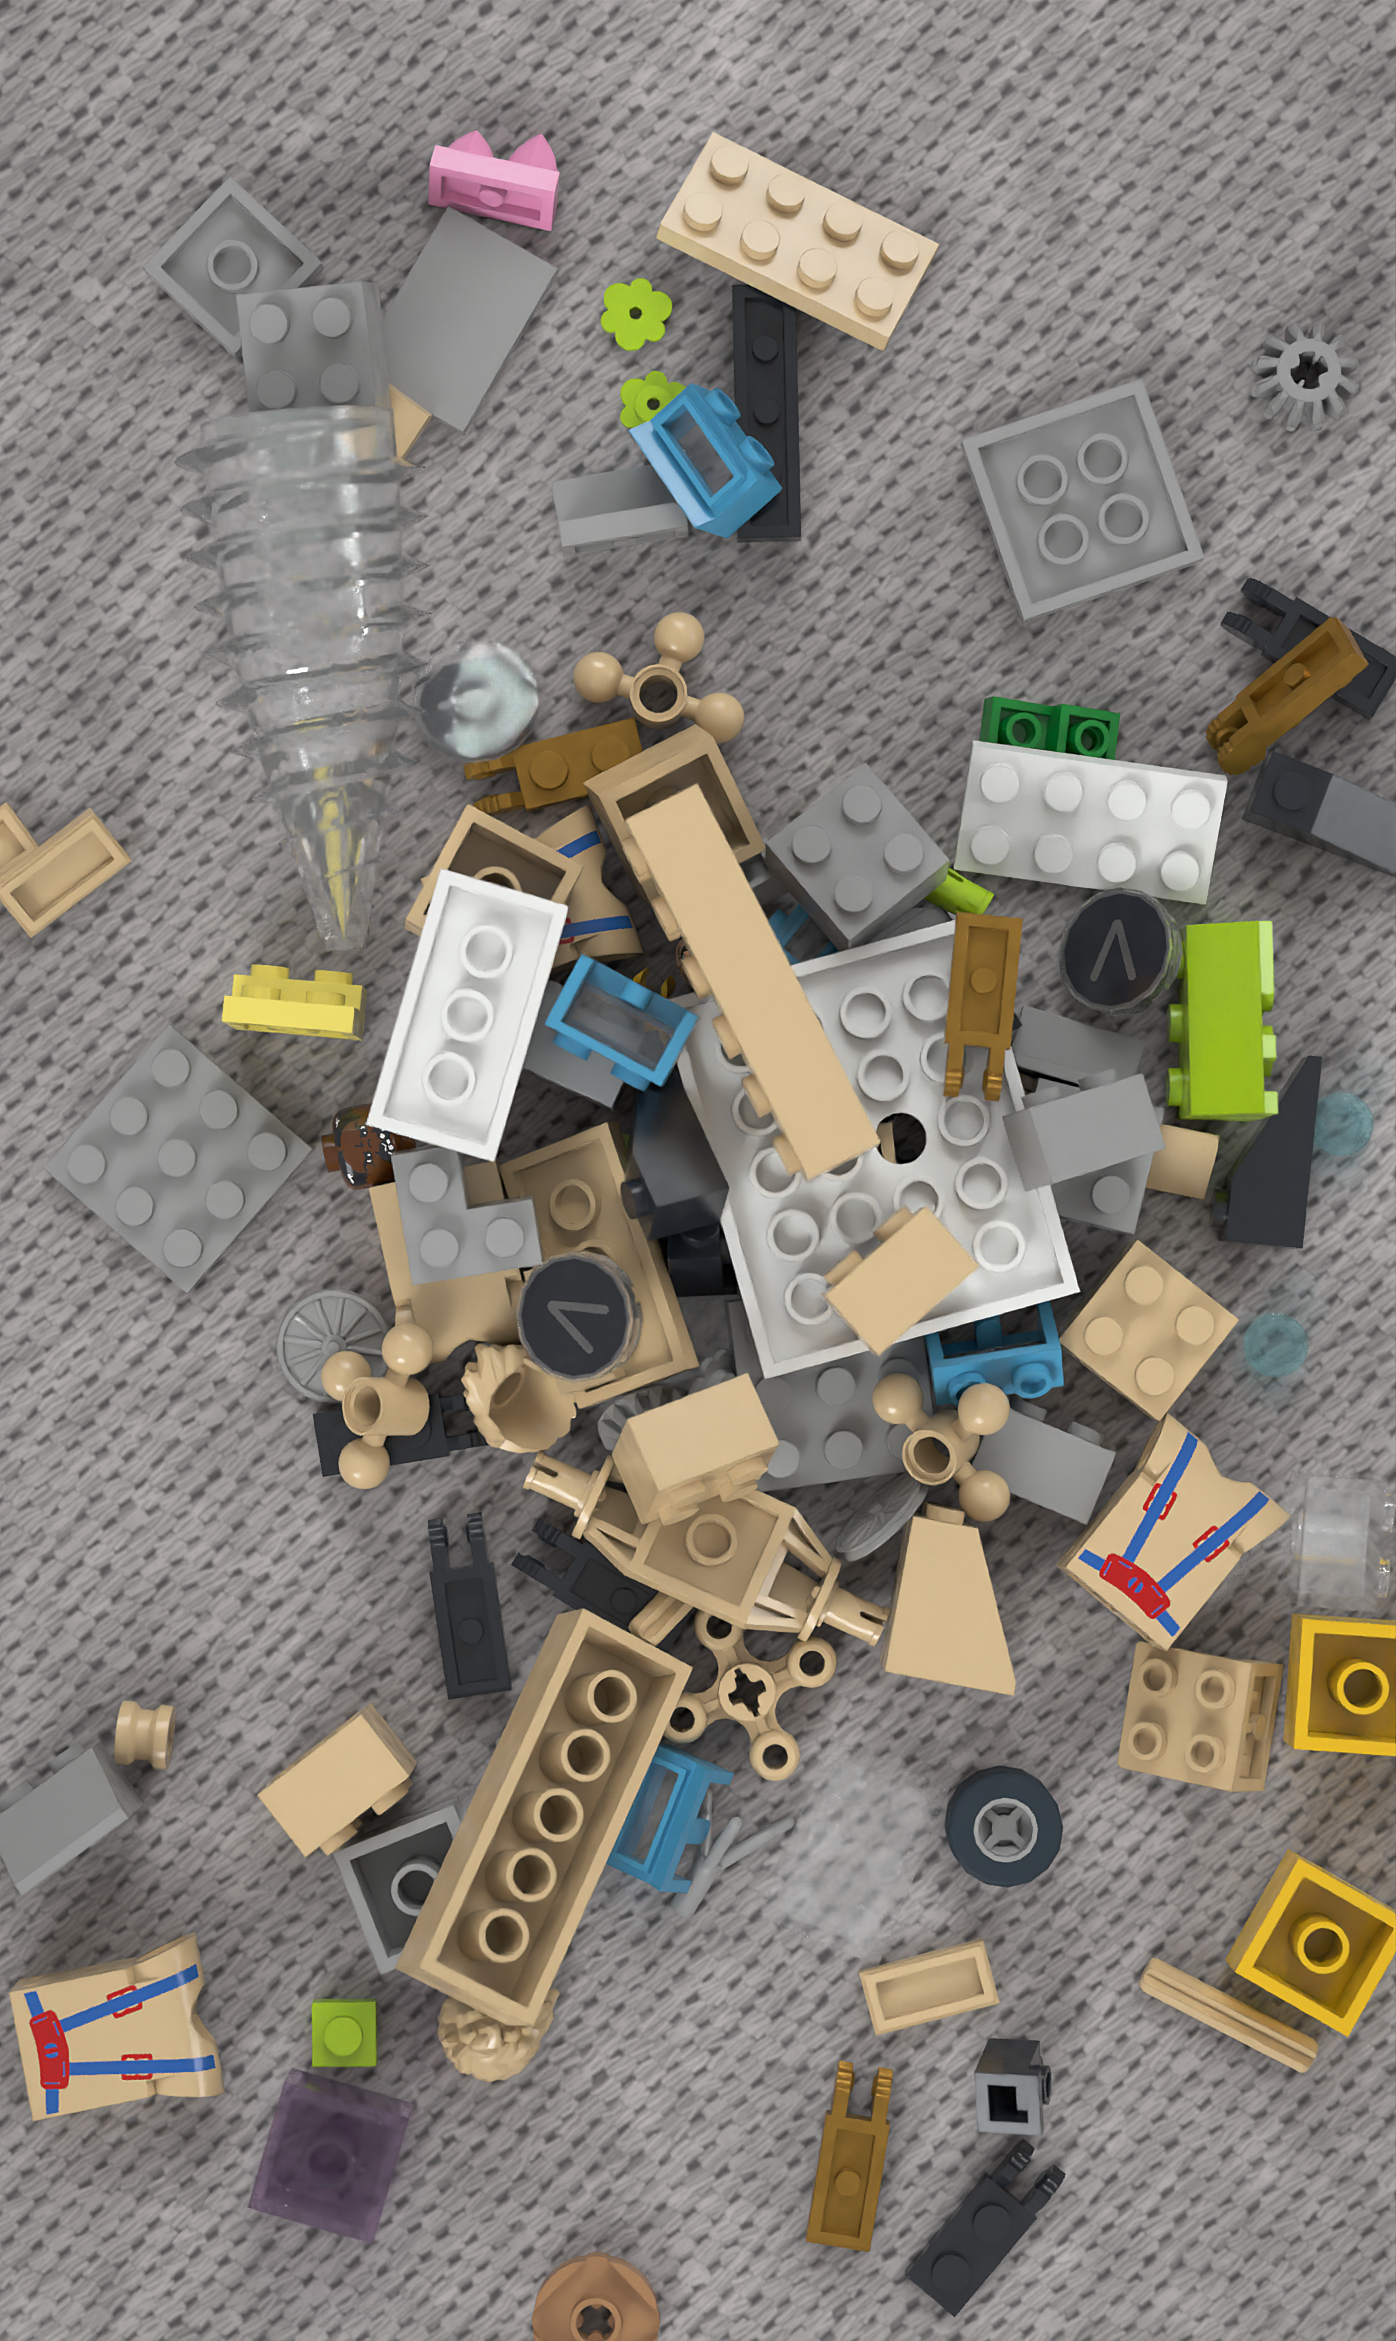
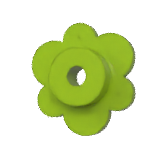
(622, 300)
(638, 393)

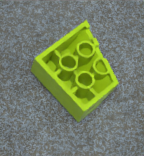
(1219, 1026)

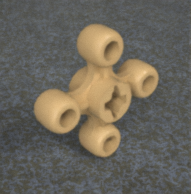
(776, 1675)

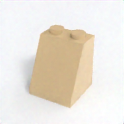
(945, 1607)

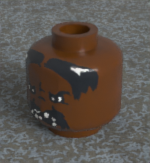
(362, 1149)

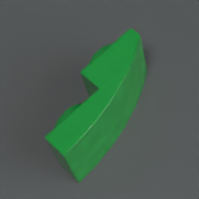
(1050, 728)

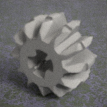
(1326, 391)

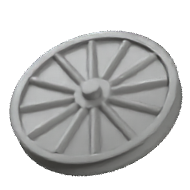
(323, 1326)
(881, 1516)

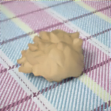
(515, 1400)
(487, 2046)

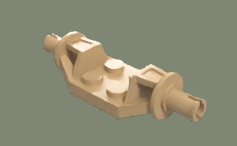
(719, 1558)

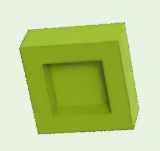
(344, 2033)

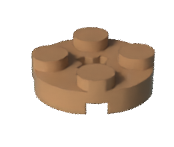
(596, 2282)

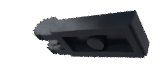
(1299, 620)
(427, 1444)
(593, 1583)
(468, 1615)
(981, 2232)

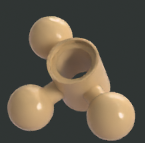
(678, 640)
(379, 1404)
(980, 1411)

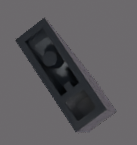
(1324, 812)
(670, 1166)
(1270, 1180)

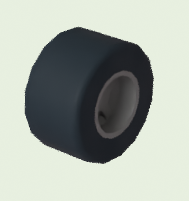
(1019, 1843)

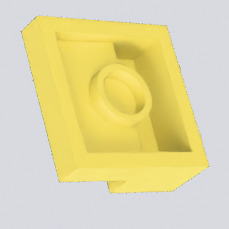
(296, 1007)

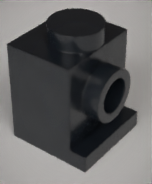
(701, 1262)
(1012, 2087)

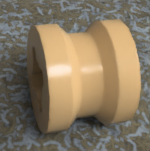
(144, 1735)

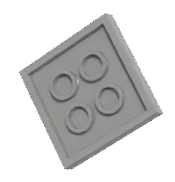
(1082, 501)
(178, 1158)
(827, 1410)

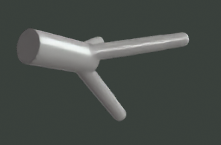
(715, 1859)

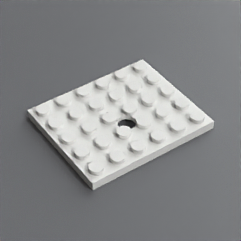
(887, 1027)

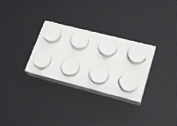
(1089, 822)
(467, 1015)

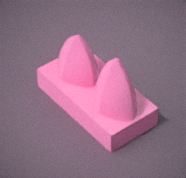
(506, 190)

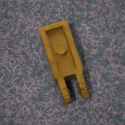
(1284, 696)
(556, 767)
(981, 996)
(850, 2165)

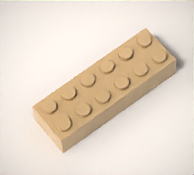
(751, 984)
(544, 1818)

